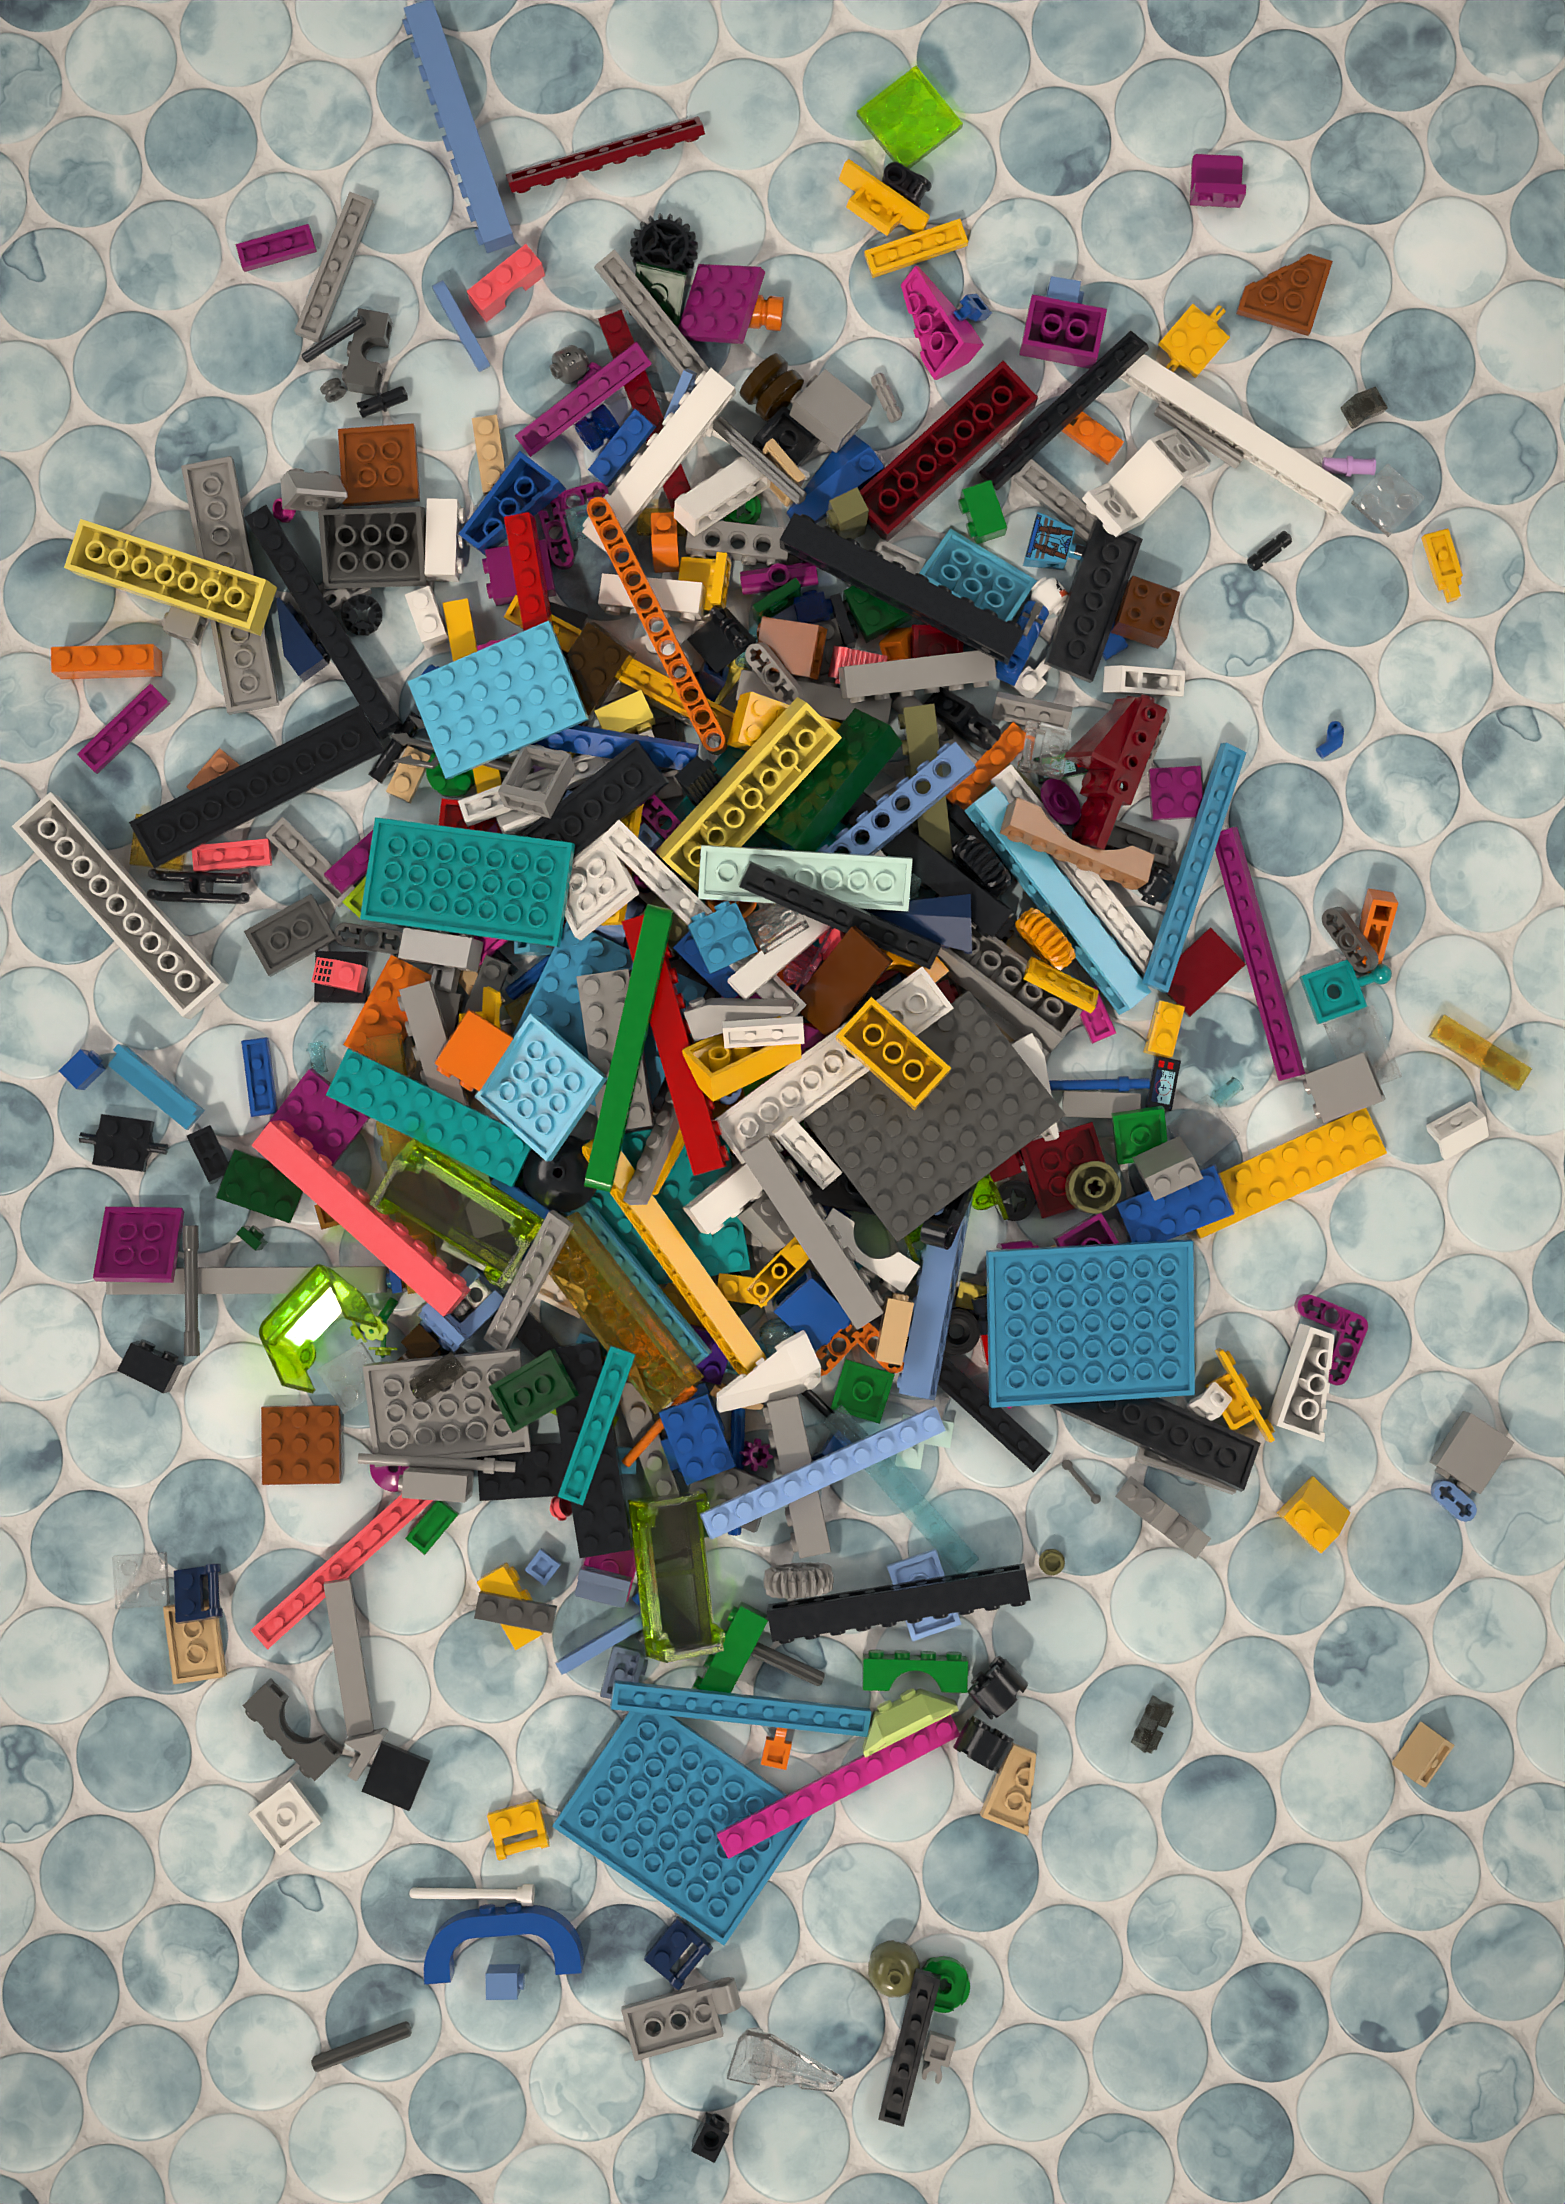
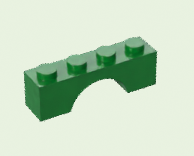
(882, 1669)

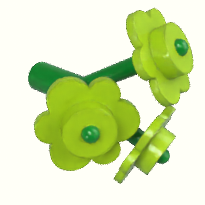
(379, 1332)

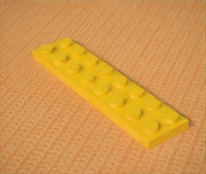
(1298, 1166)

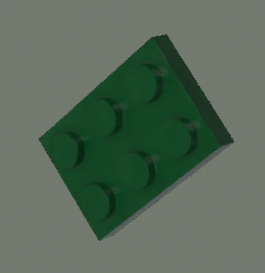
(258, 1187)
(533, 1390)

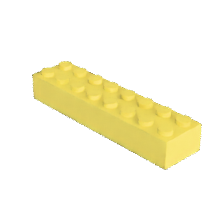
(170, 577)
(751, 788)

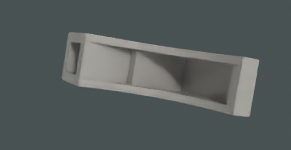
(1163, 1517)

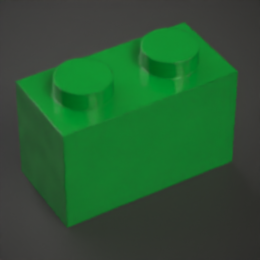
(982, 512)

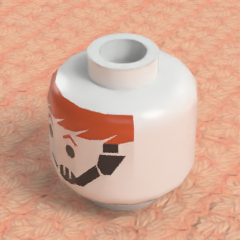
(1050, 594)

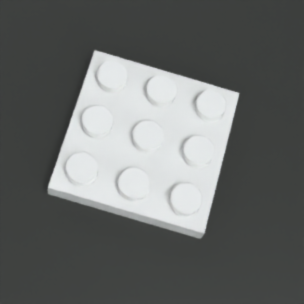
(597, 888)

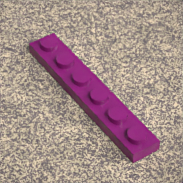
(583, 399)

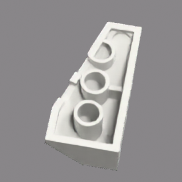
(782, 1375)

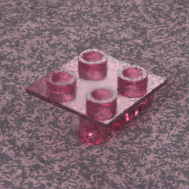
(799, 969)

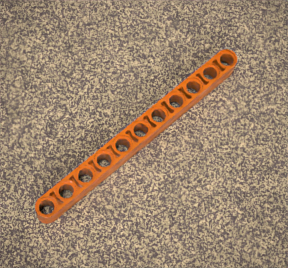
(651, 615)

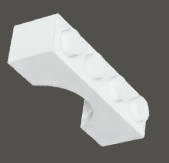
(895, 1270)

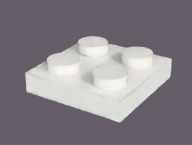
(285, 1817)

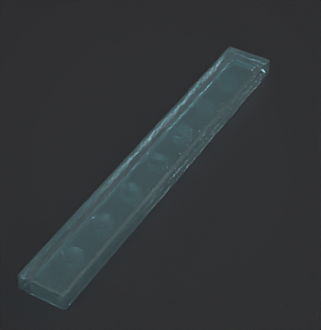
(906, 1496)

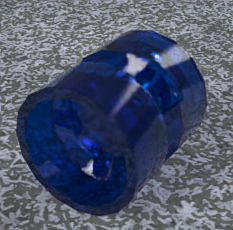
(597, 428)

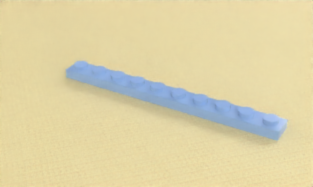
(822, 1472)

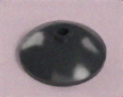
(560, 1193)

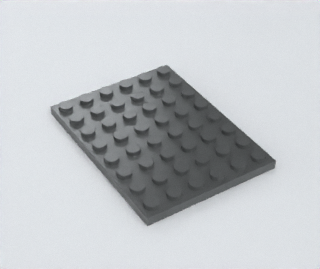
(969, 1125)

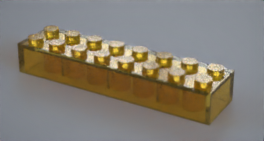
(622, 1317)

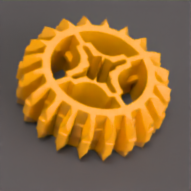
(1045, 939)

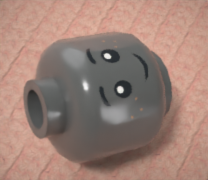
(569, 364)

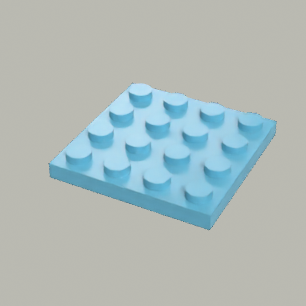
(541, 1087)

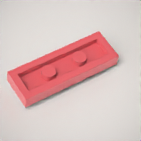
(232, 855)

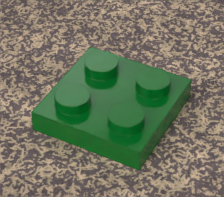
(1138, 1132)
(863, 1390)

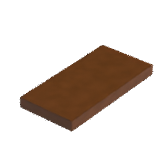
(843, 981)

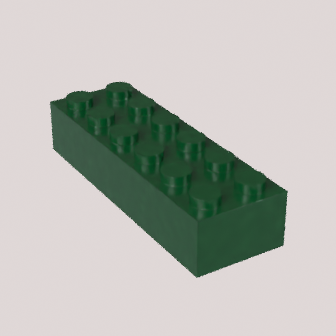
(833, 784)

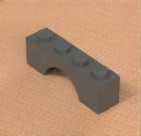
(311, 1754)

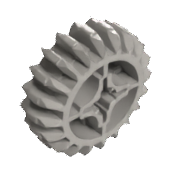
(798, 1580)

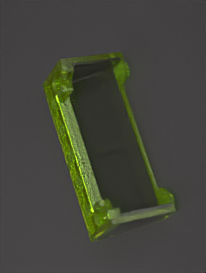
(458, 1209)
(673, 1576)

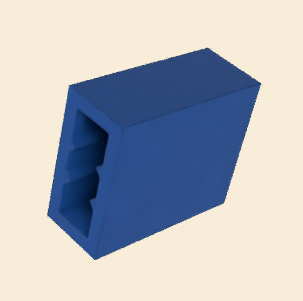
(811, 1307)

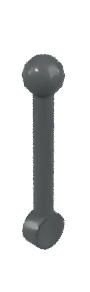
(1067, 1465)

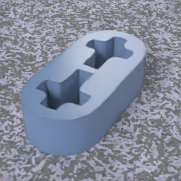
(1449, 1504)

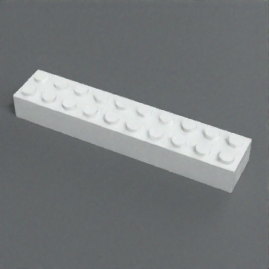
(120, 905)

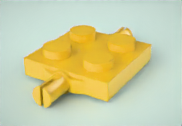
(1194, 340)

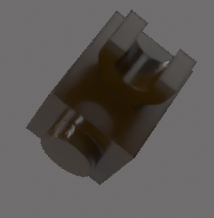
(421, 1344)

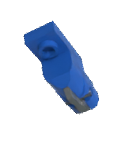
(1031, 622)

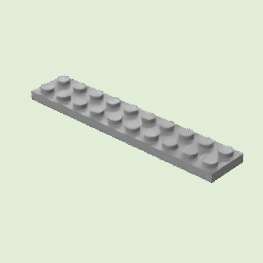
(223, 539)

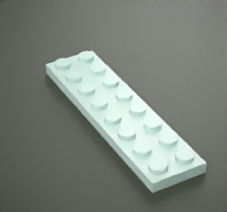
(852, 878)

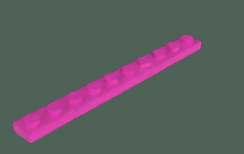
(833, 1787)

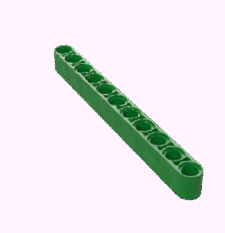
(629, 1047)

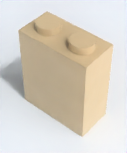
(894, 1329)

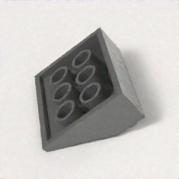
(373, 547)

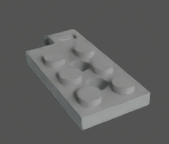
(697, 2004)

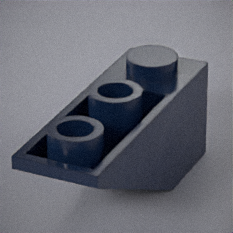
(297, 646)

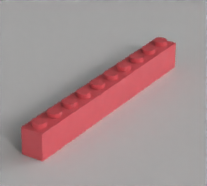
(352, 1210)

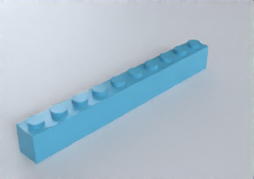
(1062, 904)

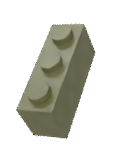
(848, 514)

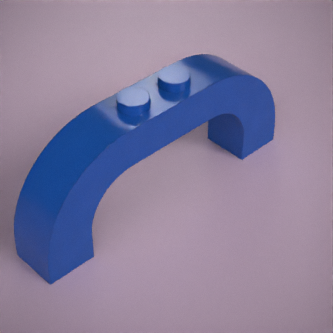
(504, 1921)

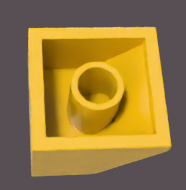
(1315, 1514)

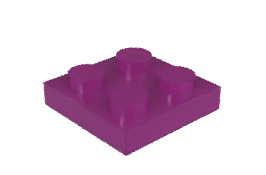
(1175, 792)

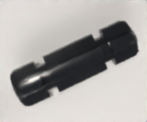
(1269, 550)

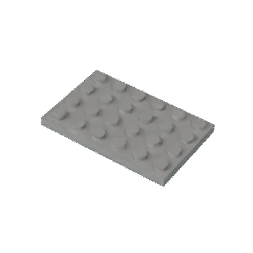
(451, 1424)

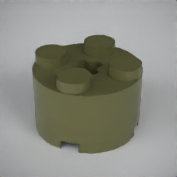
(1104, 1178)

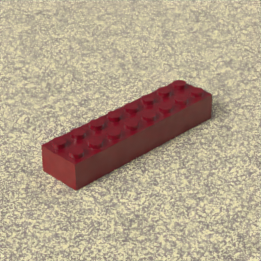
(946, 450)

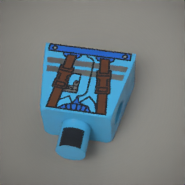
(1051, 544)

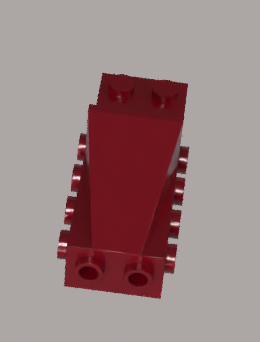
(1114, 754)

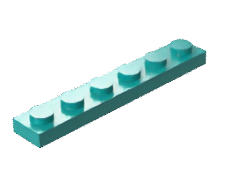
(596, 1425)

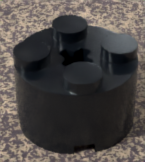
(997, 1688)
(984, 1746)

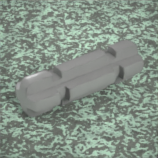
(886, 397)

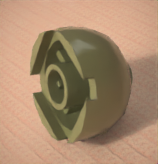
(893, 1968)

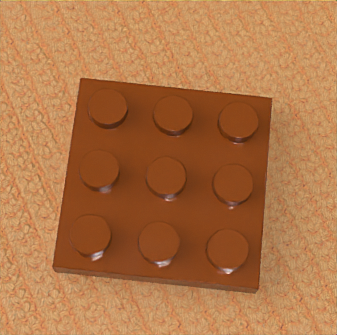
(379, 464)
(301, 1444)

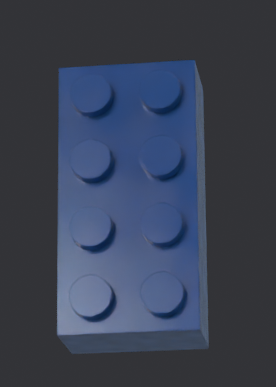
(1177, 1212)

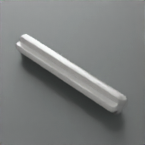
(1198, 435)

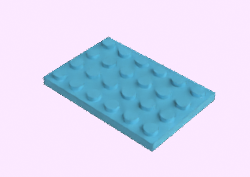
(498, 700)

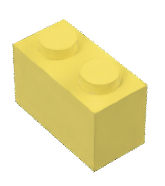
(626, 715)

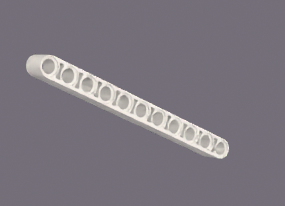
(1240, 434)

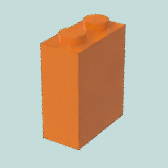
(473, 1051)

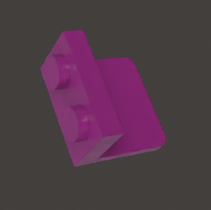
(1217, 181)

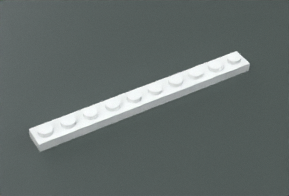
(1087, 883)
(679, 897)

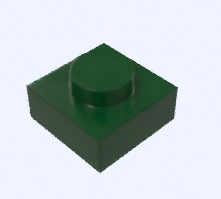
(252, 1236)

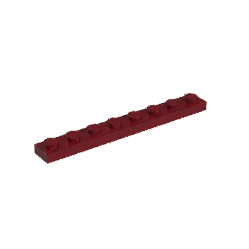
(615, 152)
(641, 395)

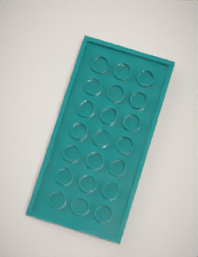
(467, 882)

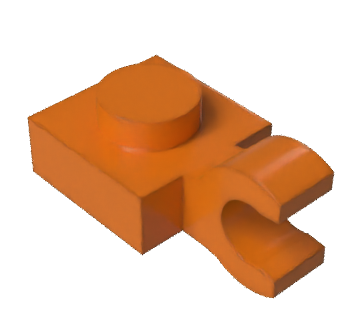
(776, 1750)

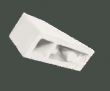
(1143, 681)

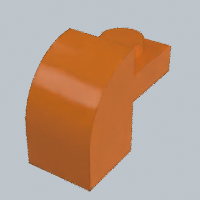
(664, 542)

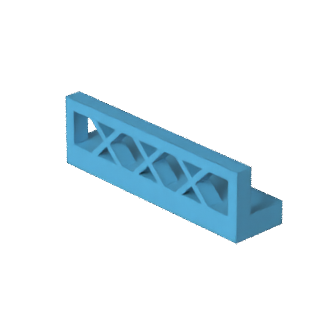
(155, 1086)

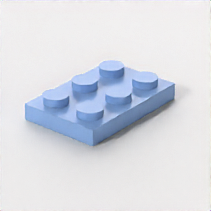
(917, 1568)

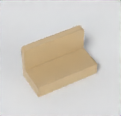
(1422, 1754)

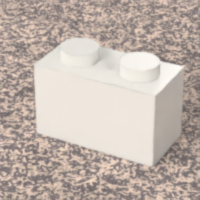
(427, 617)

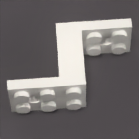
(1145, 482)

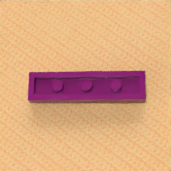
(123, 728)

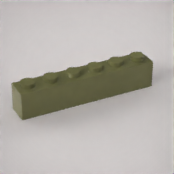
(921, 745)

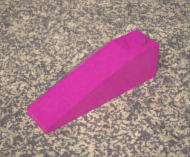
(943, 338)

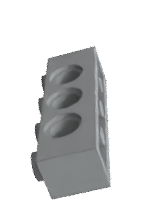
(750, 534)

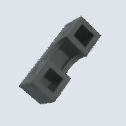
(361, 374)

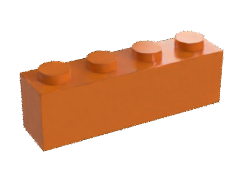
(106, 661)

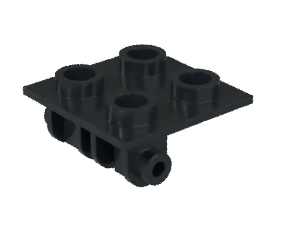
(721, 639)

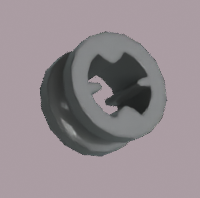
(333, 390)

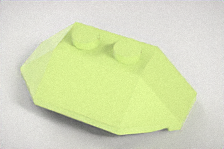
(904, 1717)

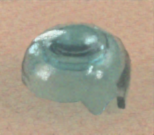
(773, 1333)

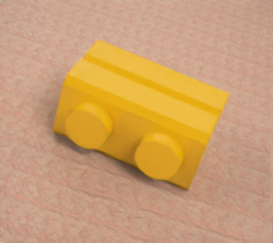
(1164, 1029)

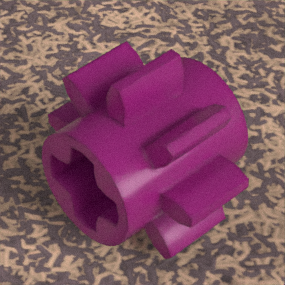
(756, 1447)

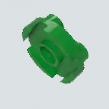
(450, 787)
(956, 1975)

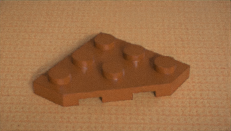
(1288, 295)

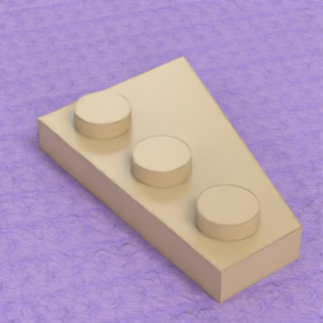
(1010, 1792)

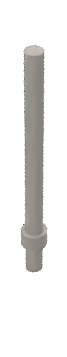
(487, 1465)

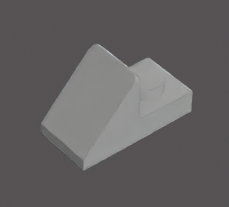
(367, 1746)

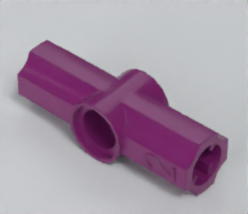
(762, 579)

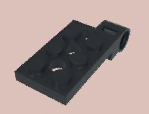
(942, 1228)

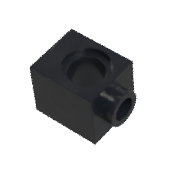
(708, 2147)

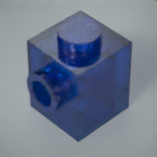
(812, 607)

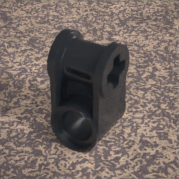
(910, 186)

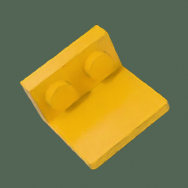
(713, 575)

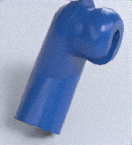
(1333, 741)

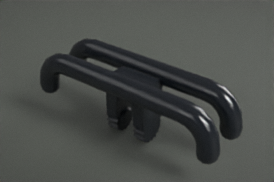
(199, 887)

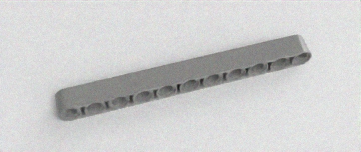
(253, 1280)

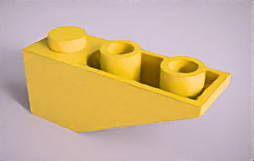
(776, 1273)

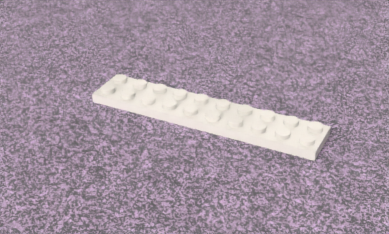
(825, 1068)

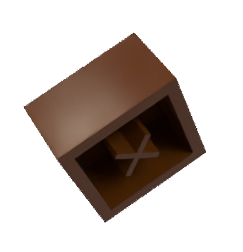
(1145, 612)

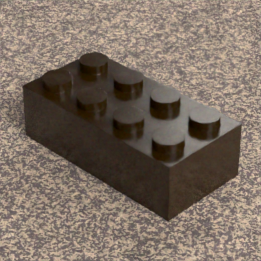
(596, 665)

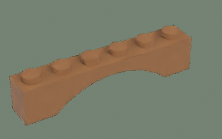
(1030, 825)

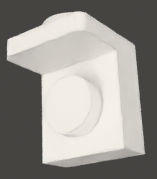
(1210, 1403)

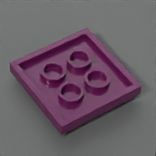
(721, 303)
(320, 1118)
(139, 1244)

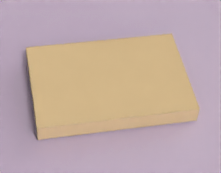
(194, 1648)

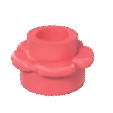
(560, 1508)

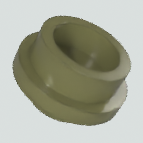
(1051, 1562)

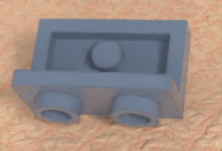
(623, 1665)

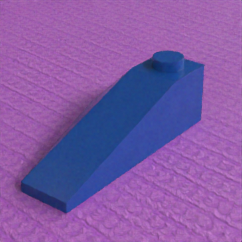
(841, 472)

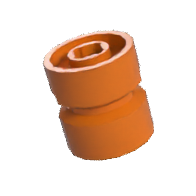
(768, 313)

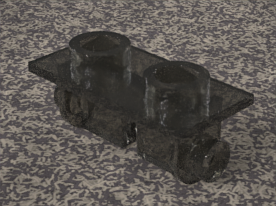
(437, 1377)
(1156, 1714)

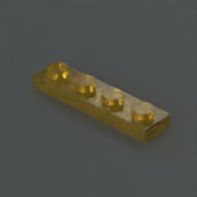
(1480, 1052)

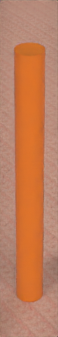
(653, 1432)

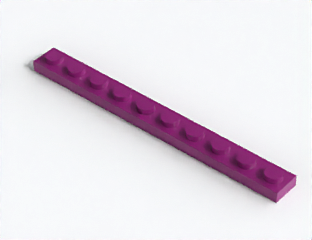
(1258, 955)

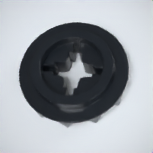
(362, 603)
(1022, 1190)

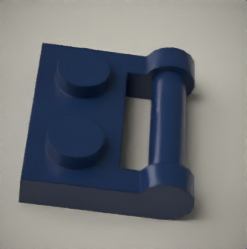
(189, 1594)
(672, 1946)

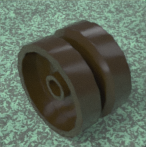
(771, 386)

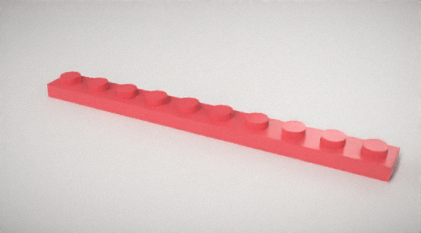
(338, 1567)

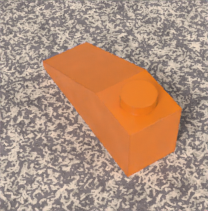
(1377, 920)

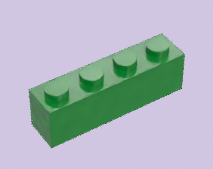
(740, 1639)

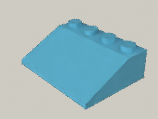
(978, 576)

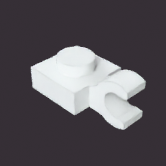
(1031, 681)

